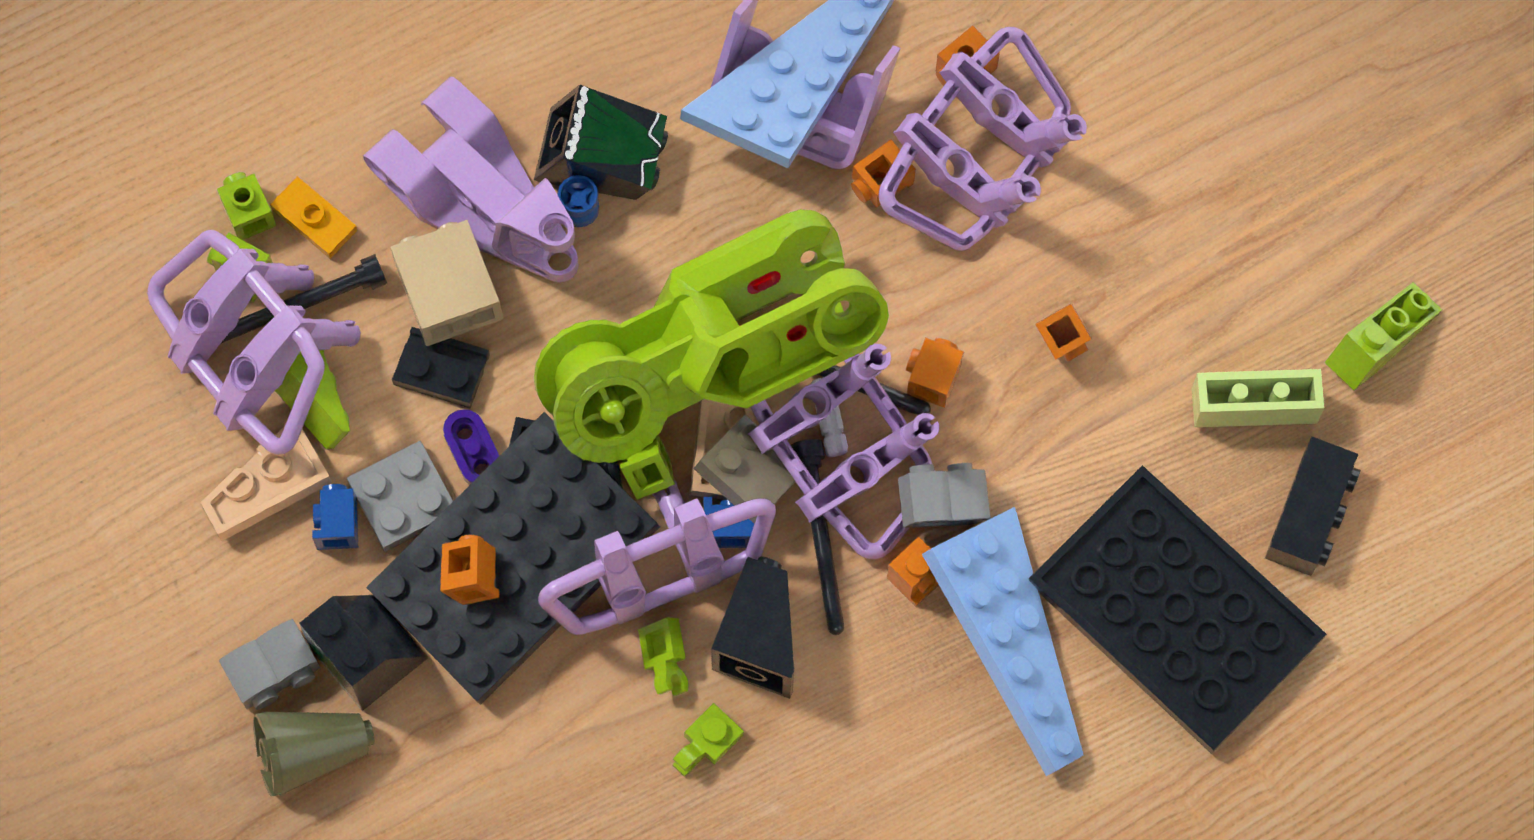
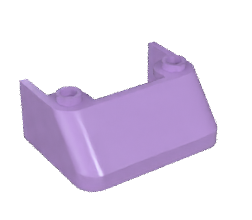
(848, 116)

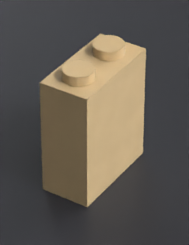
(446, 282)

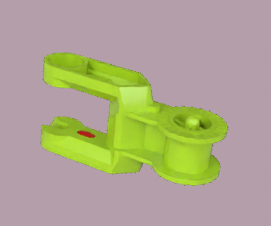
(622, 380)

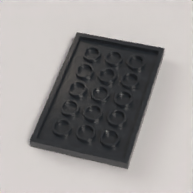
(542, 518)
(1177, 609)

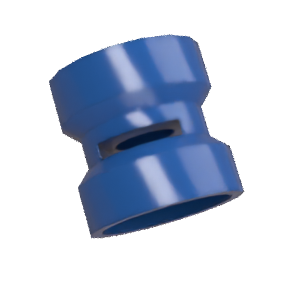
(580, 192)

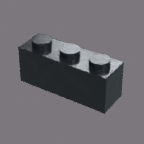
(1313, 507)

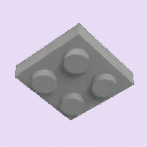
(400, 495)

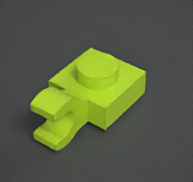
(661, 651)
(709, 737)

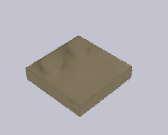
(741, 471)

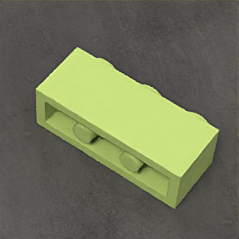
(1257, 398)

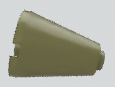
(307, 745)

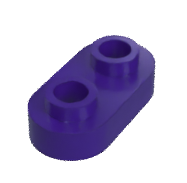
(471, 451)

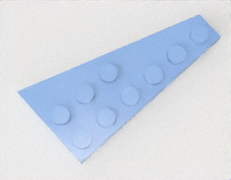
(786, 87)
(1003, 616)

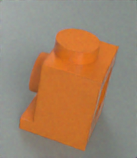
(875, 166)
(468, 570)
(912, 574)

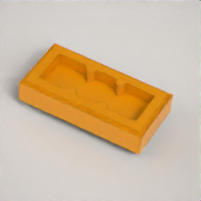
(313, 217)

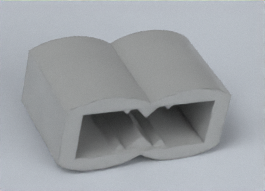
(943, 496)
(269, 665)

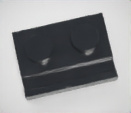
(441, 370)

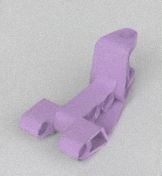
(477, 179)

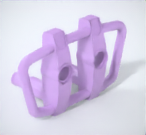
(1013, 125)
(269, 354)
(874, 461)
(693, 536)

